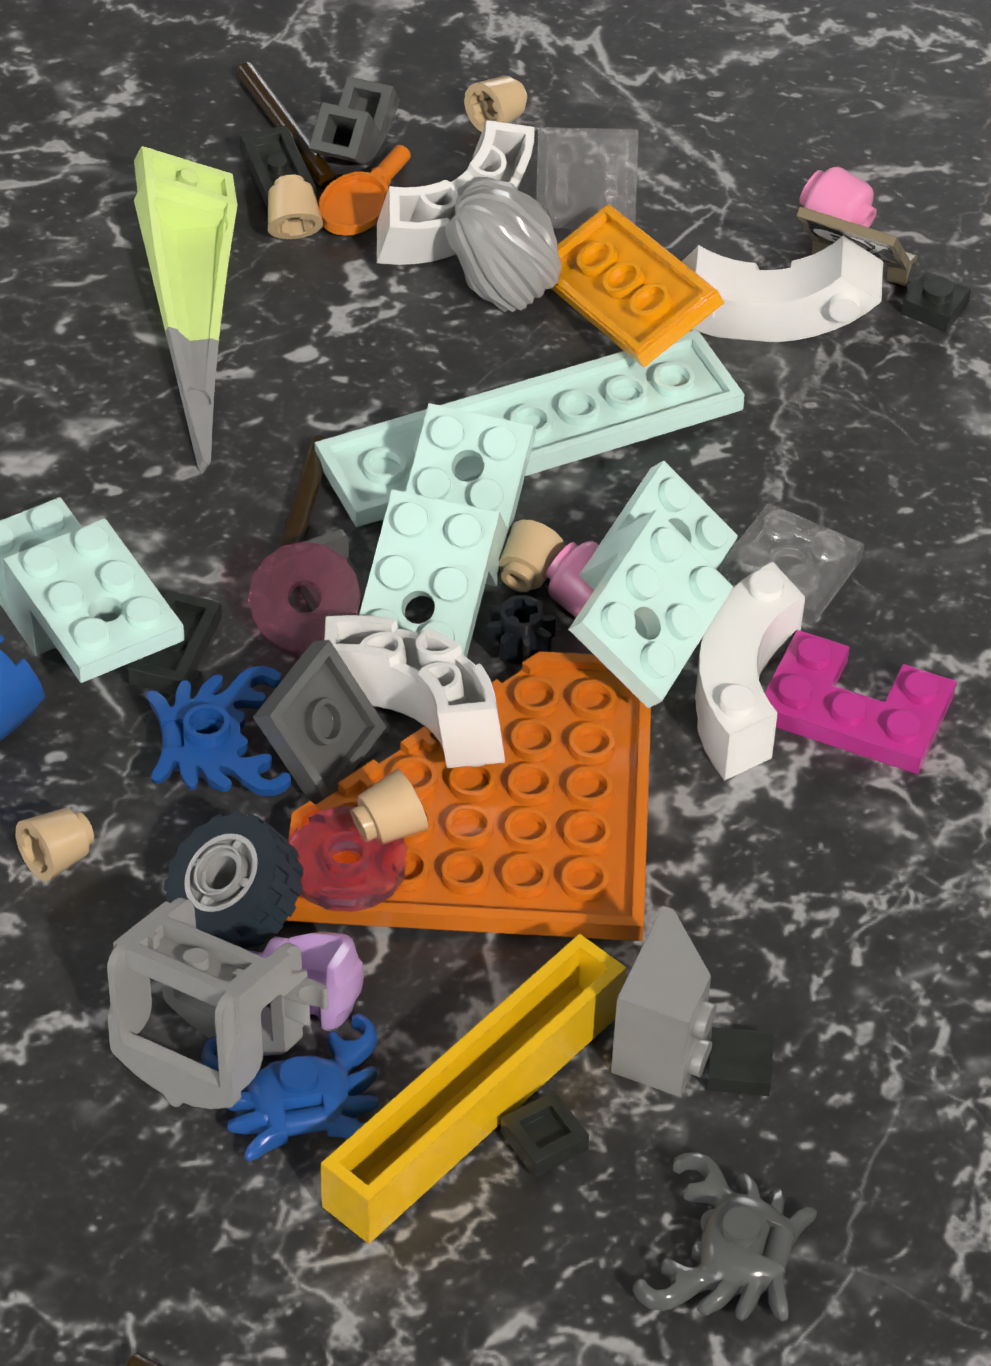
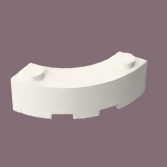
(416, 218)
(792, 302)
(737, 647)
(424, 680)

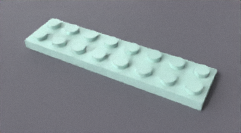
(572, 409)

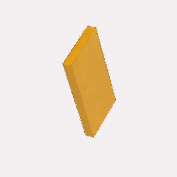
(631, 286)

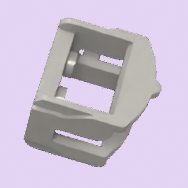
(216, 992)

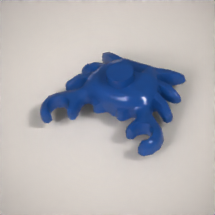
(205, 734)
(305, 1092)

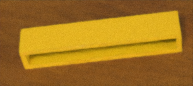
(471, 1088)

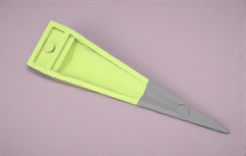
(187, 235)

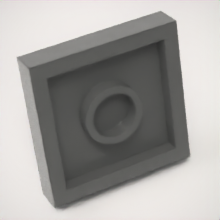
(319, 721)

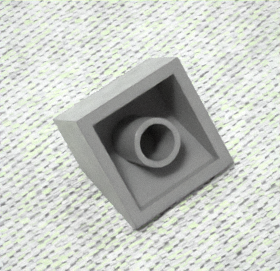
(664, 1011)

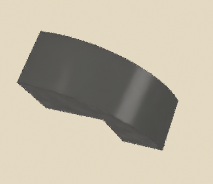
(358, 124)

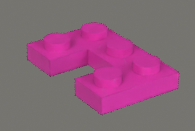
(887, 731)

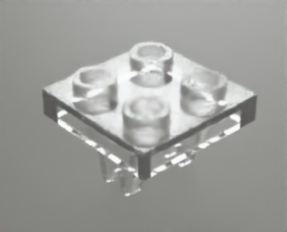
(585, 172)

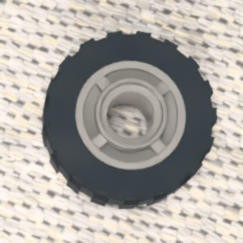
(237, 878)

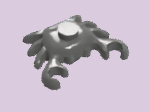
(740, 1247)

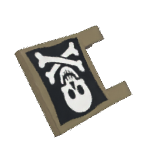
(828, 229)

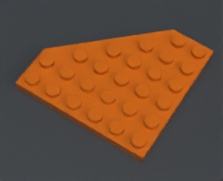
(526, 842)

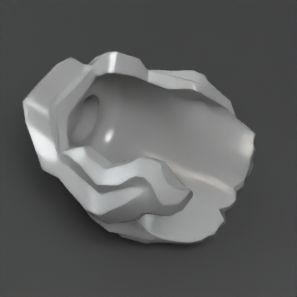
(504, 243)

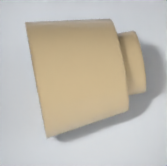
(495, 100)
(293, 208)
(528, 555)
(389, 810)
(53, 841)

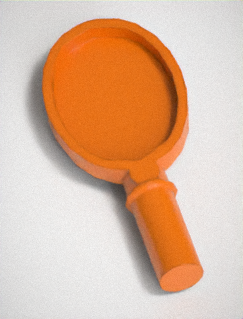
(356, 199)

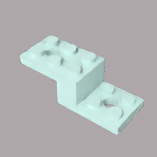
(448, 532)
(654, 584)
(80, 592)

